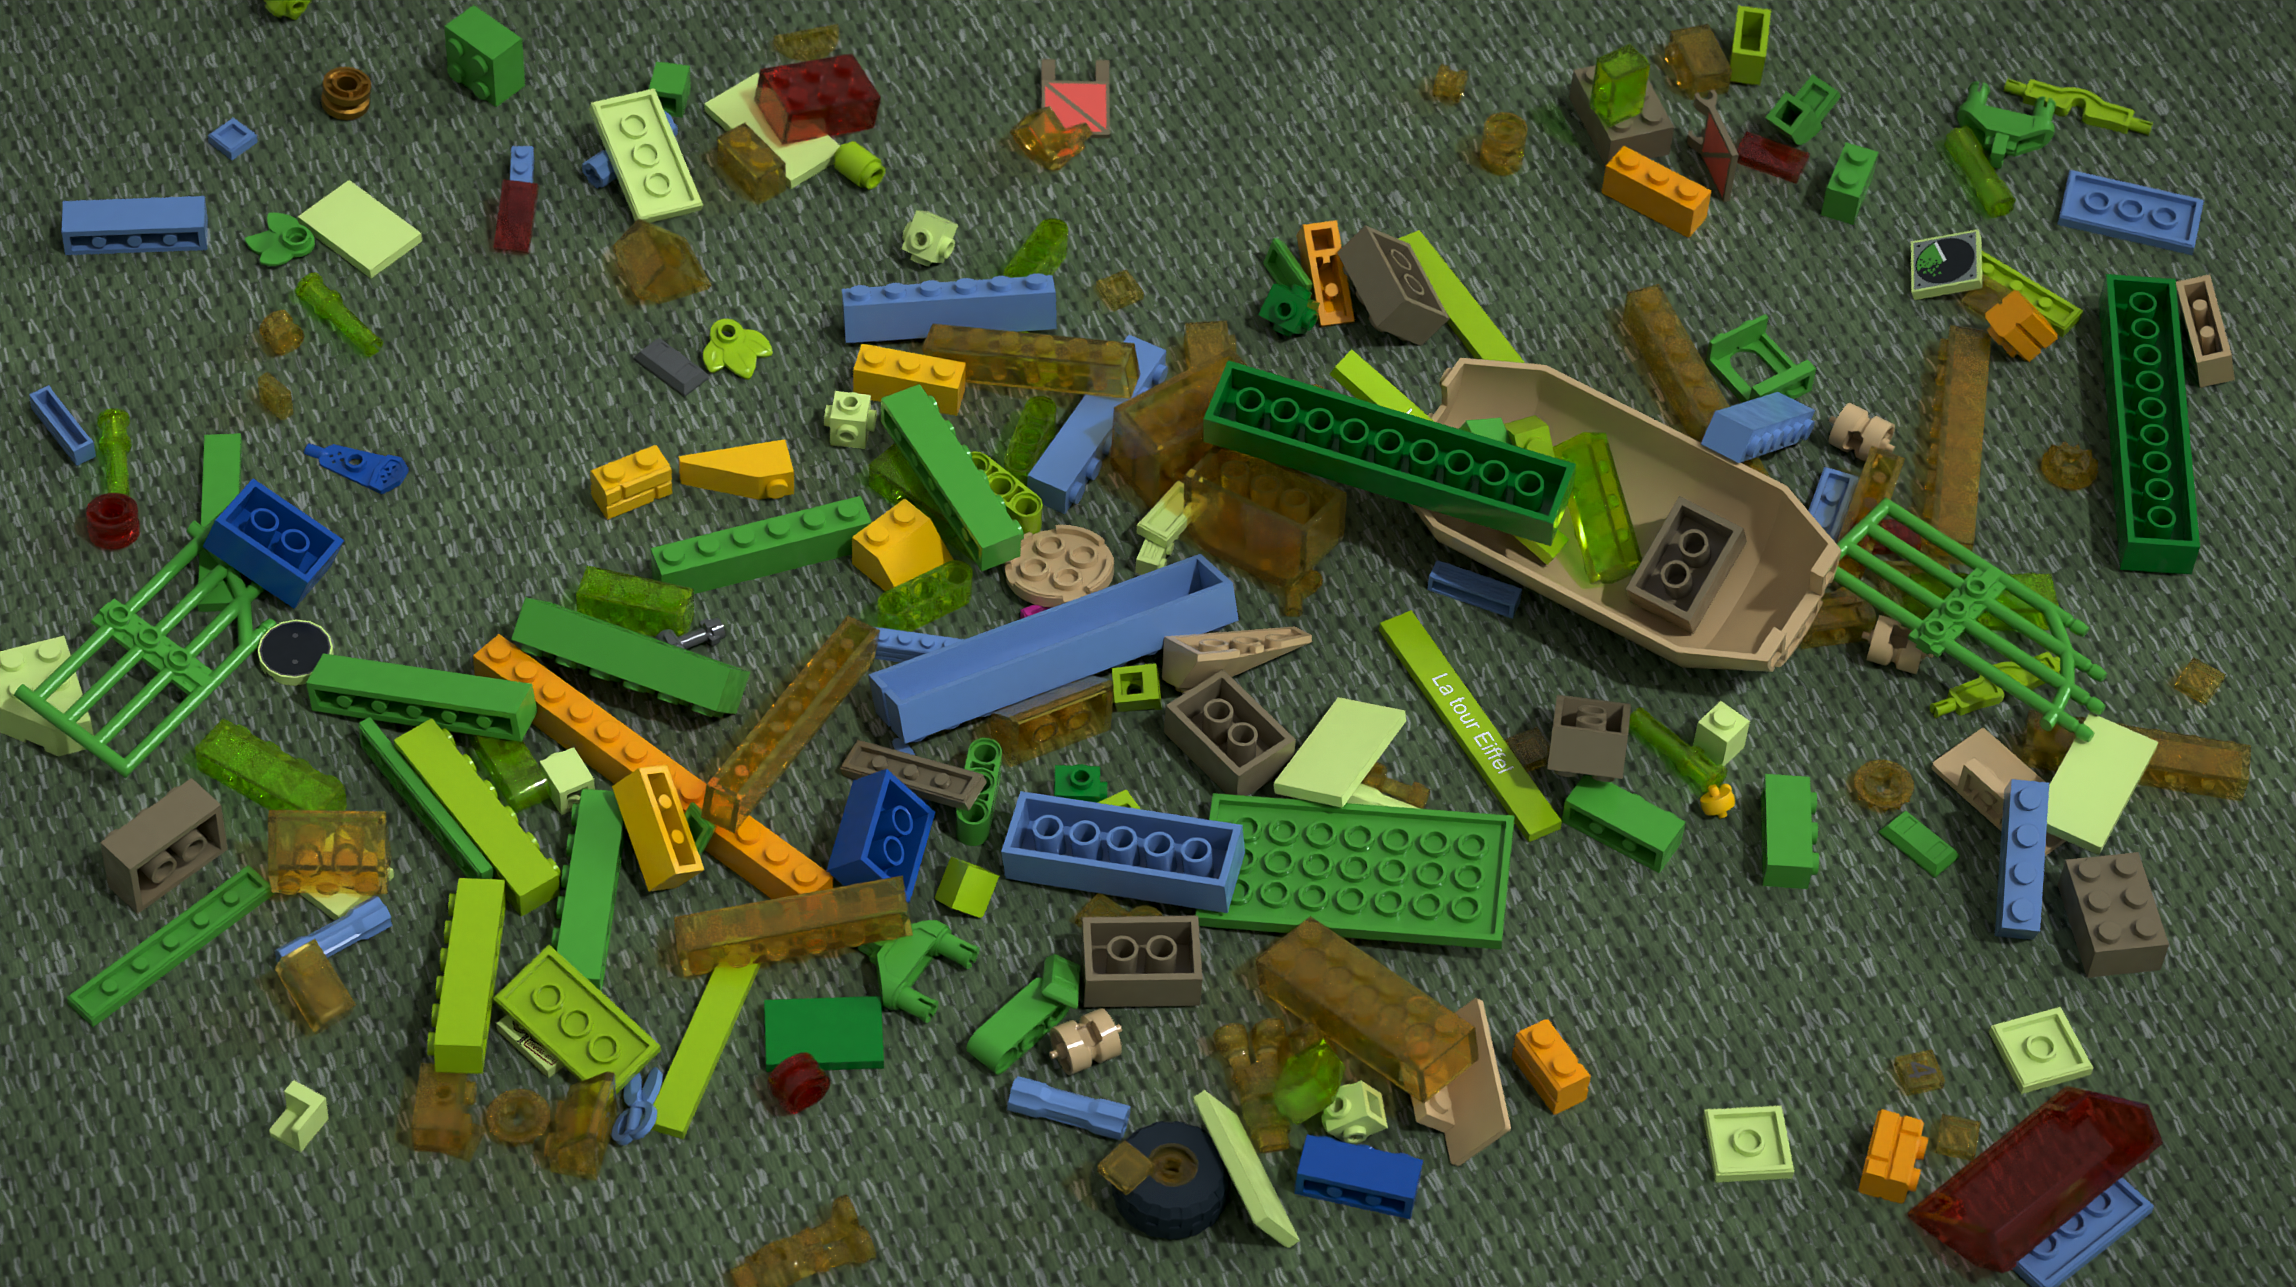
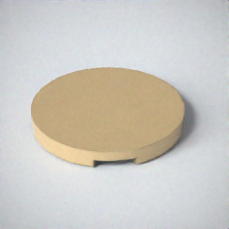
(1060, 566)

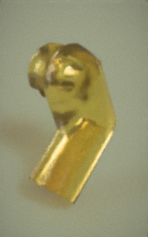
(1296, 594)

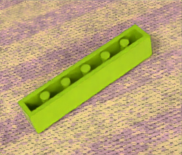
(476, 809)
(469, 976)

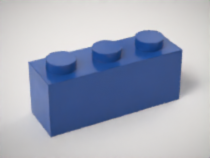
(1358, 1176)

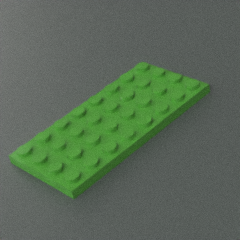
(1368, 871)

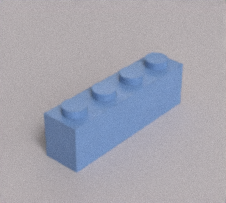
(134, 225)
(2022, 859)

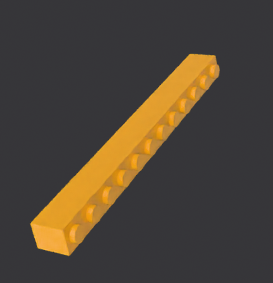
(618, 751)

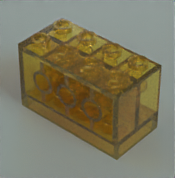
(1161, 430)

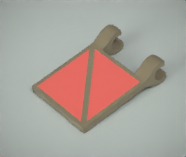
(1078, 100)
(1715, 145)

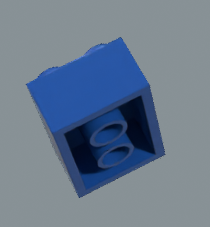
(273, 543)
(881, 832)

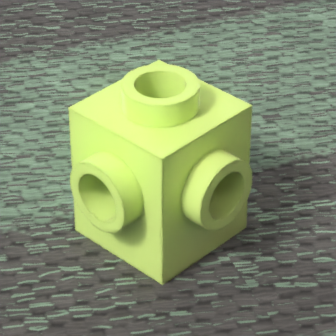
(929, 238)
(850, 419)
(1355, 1113)

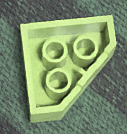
(31, 666)

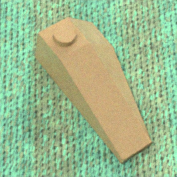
(1197, 657)

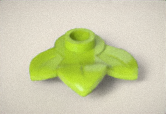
(735, 352)

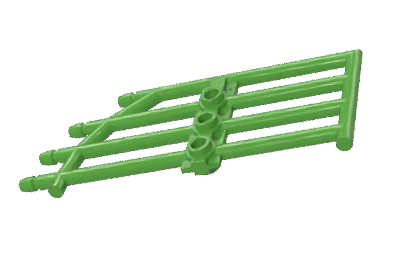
(1964, 606)
(157, 651)

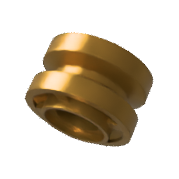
(346, 93)

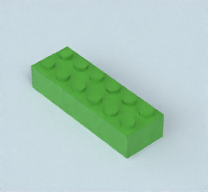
(628, 655)

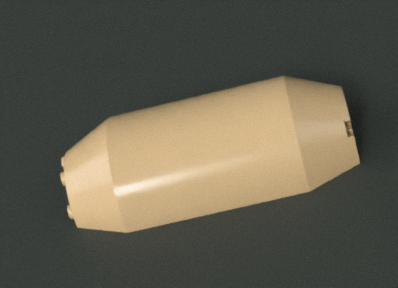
(1770, 588)

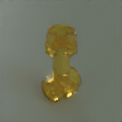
(1415, 795)

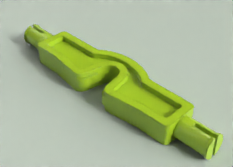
(2095, 110)
(1984, 693)

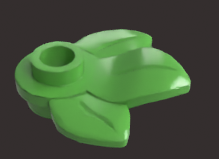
(282, 241)

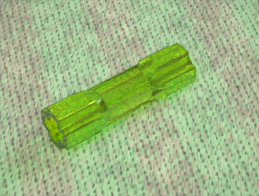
(1990, 189)

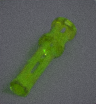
(329, 305)
(115, 447)
(1688, 759)

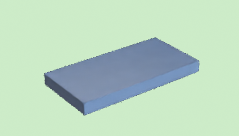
(2130, 212)
(2084, 1236)

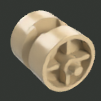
(1858, 432)
(1891, 644)
(1085, 1041)

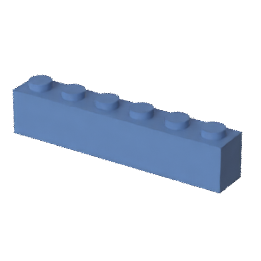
(911, 309)
(1758, 427)
(1087, 437)

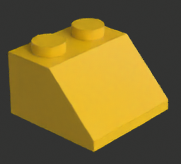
(898, 546)

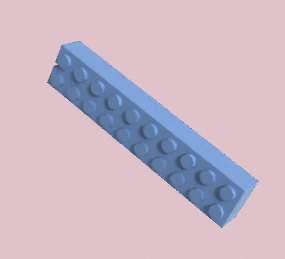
(1052, 648)

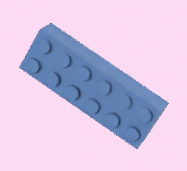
(1123, 851)

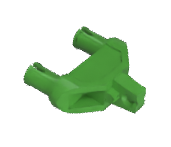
(2006, 130)
(905, 959)

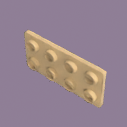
(1981, 771)
(1473, 1104)

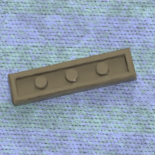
(921, 775)

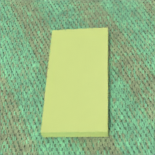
(645, 156)
(801, 158)
(1340, 752)
(2096, 783)
(1245, 1169)

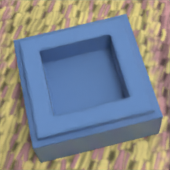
(232, 138)

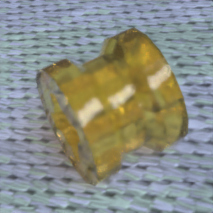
(1450, 83)
(281, 332)

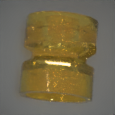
(1503, 144)

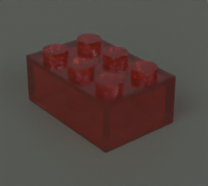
(817, 98)

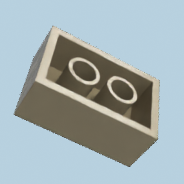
(1645, 133)
(1392, 286)
(1686, 565)
(1229, 735)
(1589, 738)
(164, 845)
(2113, 915)
(1141, 961)

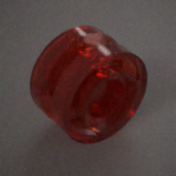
(113, 521)
(798, 1083)

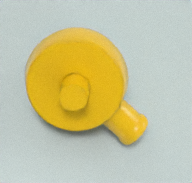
(1717, 800)

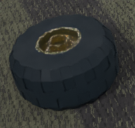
(1184, 1189)

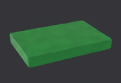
(835, 1031)

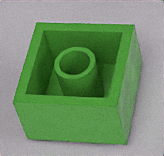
(484, 56)

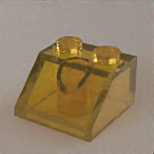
(659, 263)
(583, 1127)

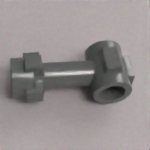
(710, 631)

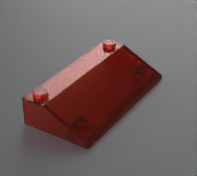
(2038, 1176)

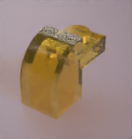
(1047, 140)

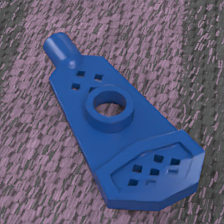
(368, 472)

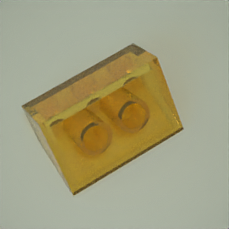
(1053, 719)
(328, 852)

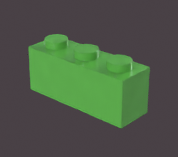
(1624, 822)
(1788, 831)

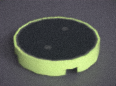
(293, 650)

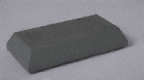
(671, 367)

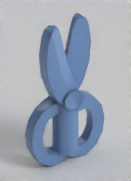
(640, 1105)

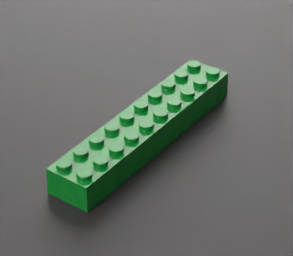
(2148, 425)
(1389, 452)

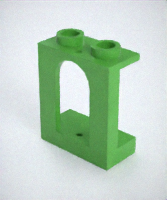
(1751, 337)

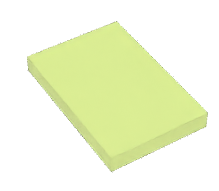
(360, 229)

